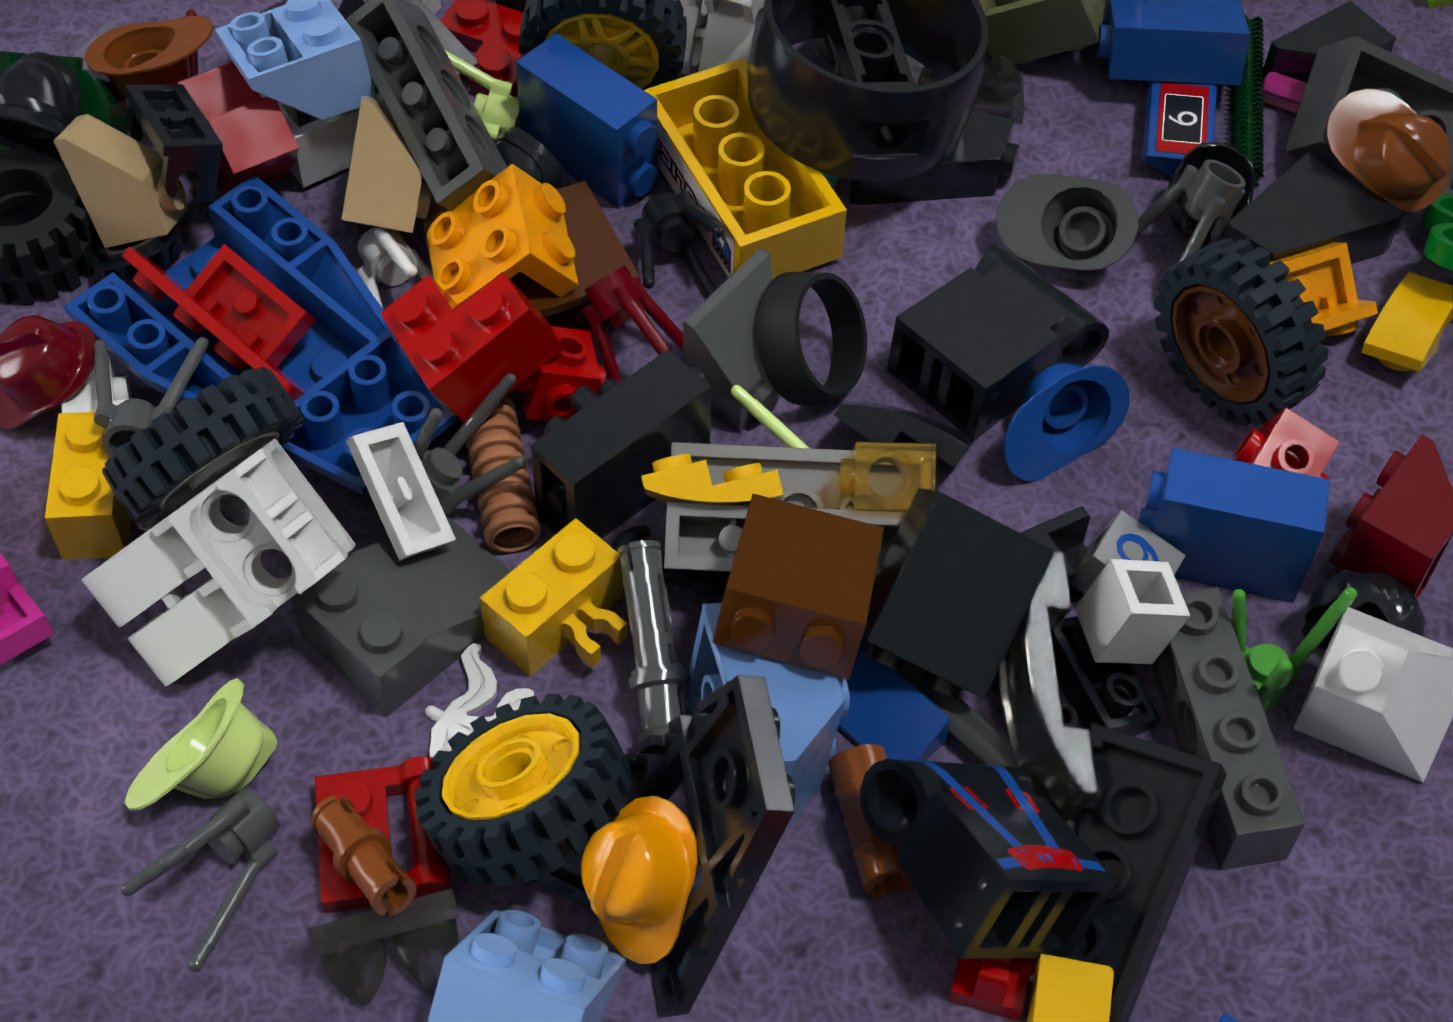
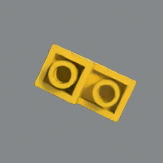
(1411, 323)
(688, 482)

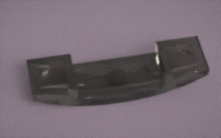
(1050, 753)

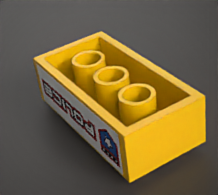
(741, 178)

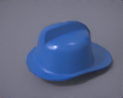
(1063, 417)

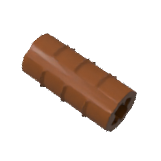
(874, 858)

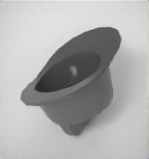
(1067, 222)

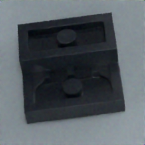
(890, 424)

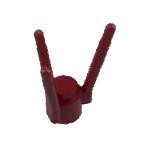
(619, 300)

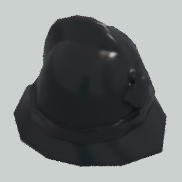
(37, 102)

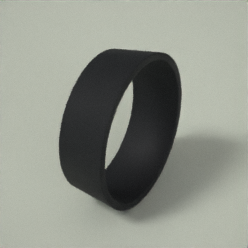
(780, 341)

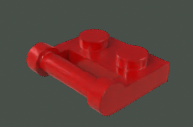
(370, 795)

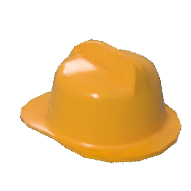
(641, 877)

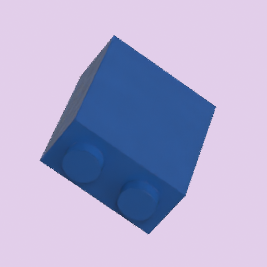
(1174, 40)
(589, 119)
(1237, 522)

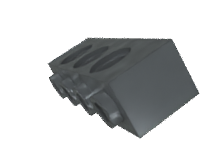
(426, 99)
(1222, 720)

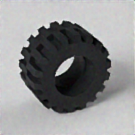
(42, 227)

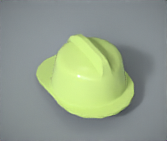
(210, 755)

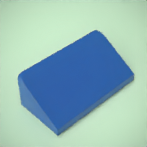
(891, 713)

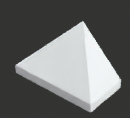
(400, 490)

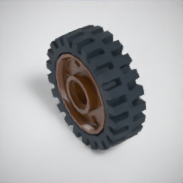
(1240, 331)

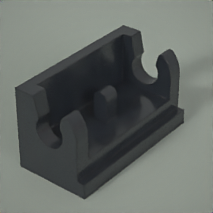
(178, 134)

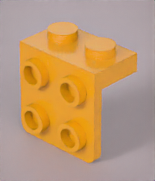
(504, 227)

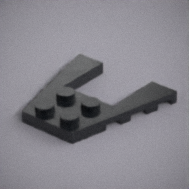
(738, 814)

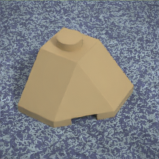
(383, 176)
(118, 182)

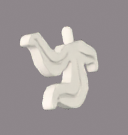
(480, 693)

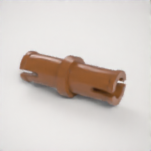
(363, 855)

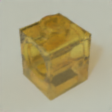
(913, 461)

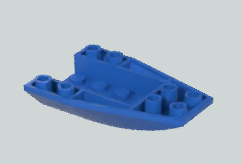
(345, 362)

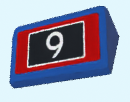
(1176, 122)

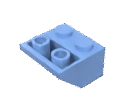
(300, 57)
(525, 974)

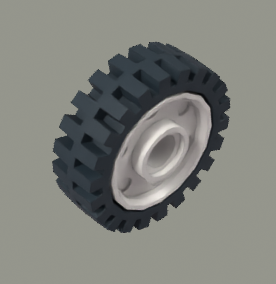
(200, 442)

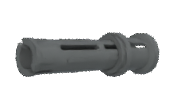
(657, 674)

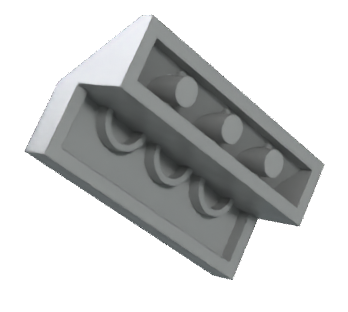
(708, 534)

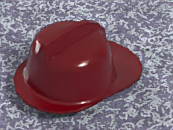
(41, 366)

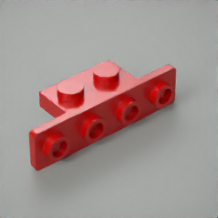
(237, 305)

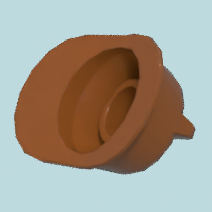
(148, 51)
(1390, 148)

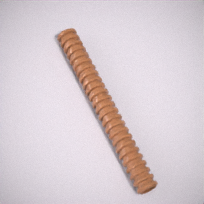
(495, 442)

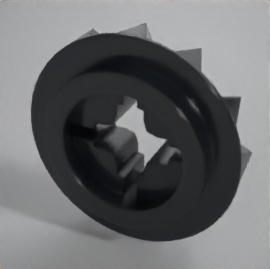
(156, 249)

